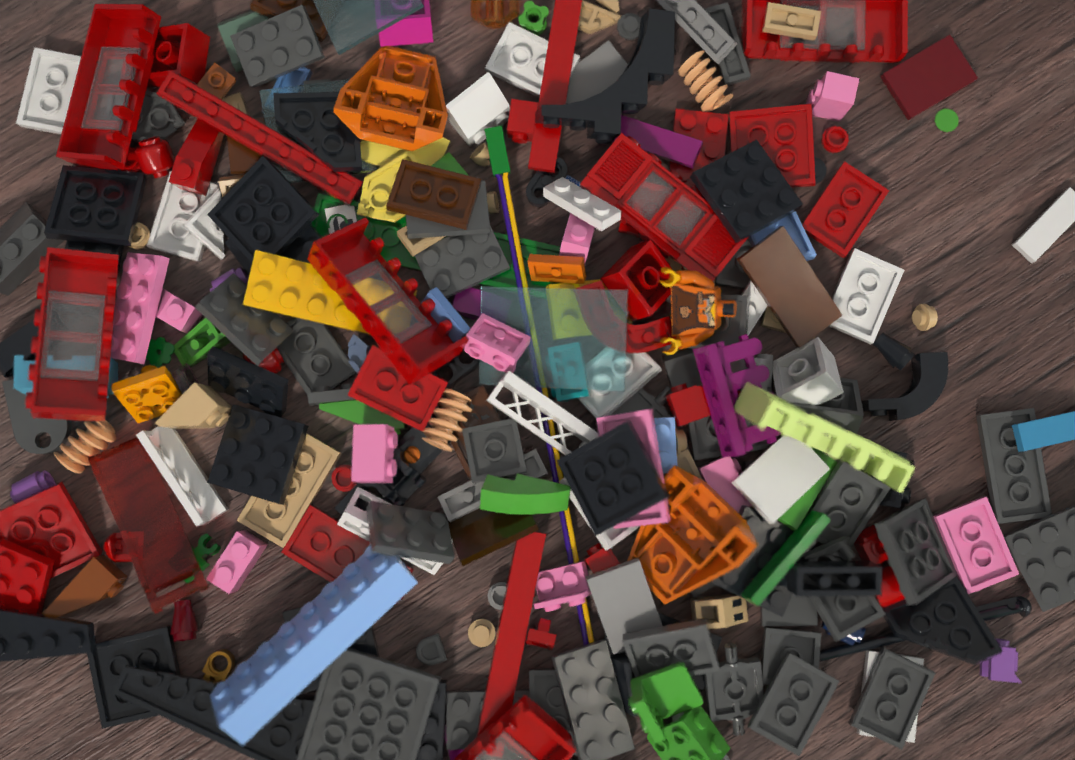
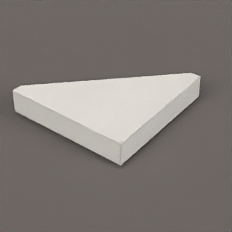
(205, 228)

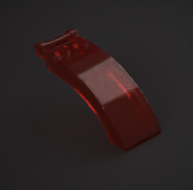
(147, 522)

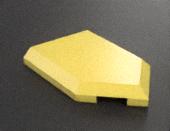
(378, 187)

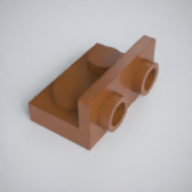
(217, 81)

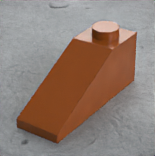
(93, 584)

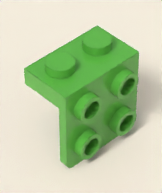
(662, 696)
(691, 738)

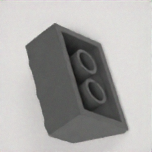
(22, 247)
(842, 411)

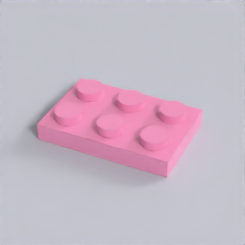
(976, 545)

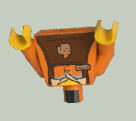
(694, 308)

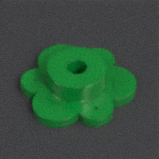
(166, 350)

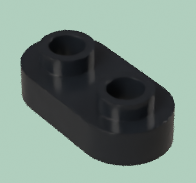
(541, 180)

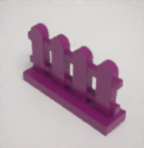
(721, 392)

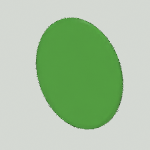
(946, 120)

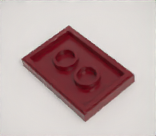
(929, 77)

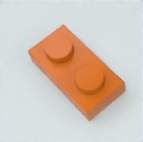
(557, 268)

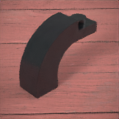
(926, 386)

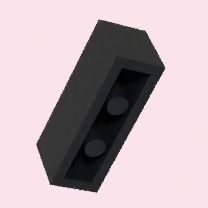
(835, 578)

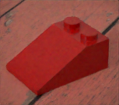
(181, 51)

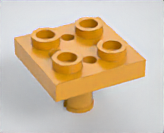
(144, 391)

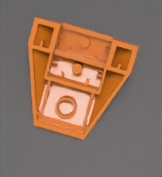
(395, 100)
(698, 542)

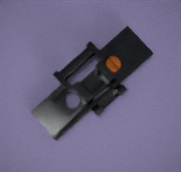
(412, 459)

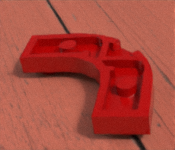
(645, 336)

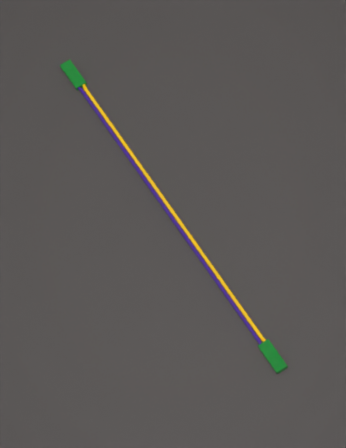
(500, 167)

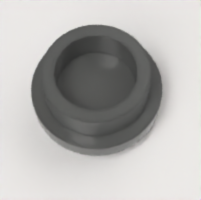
(629, 26)

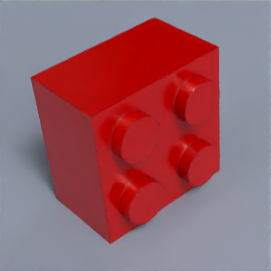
(640, 275)

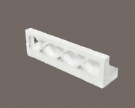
(544, 405)
(183, 474)
(356, 521)

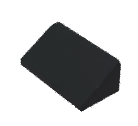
(623, 676)

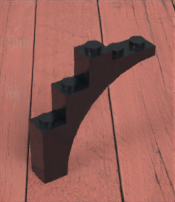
(650, 64)

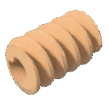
(703, 83)
(447, 419)
(87, 445)

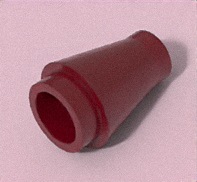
(184, 622)

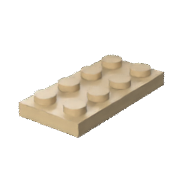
(311, 471)

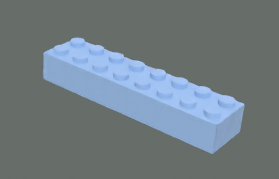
(309, 643)

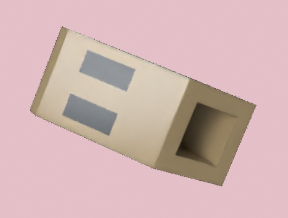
(720, 610)

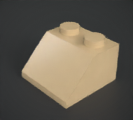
(196, 409)

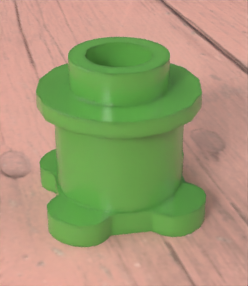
(533, 13)

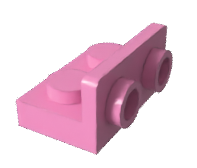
(496, 343)
(562, 586)

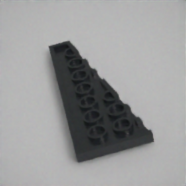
(42, 636)
(189, 704)

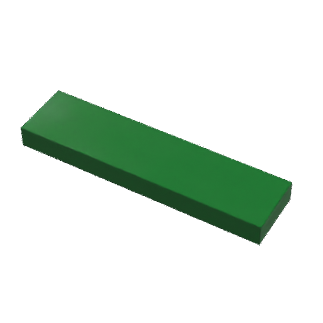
(785, 557)

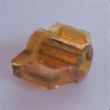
(494, 12)

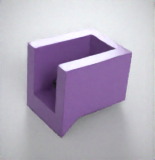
(1001, 666)

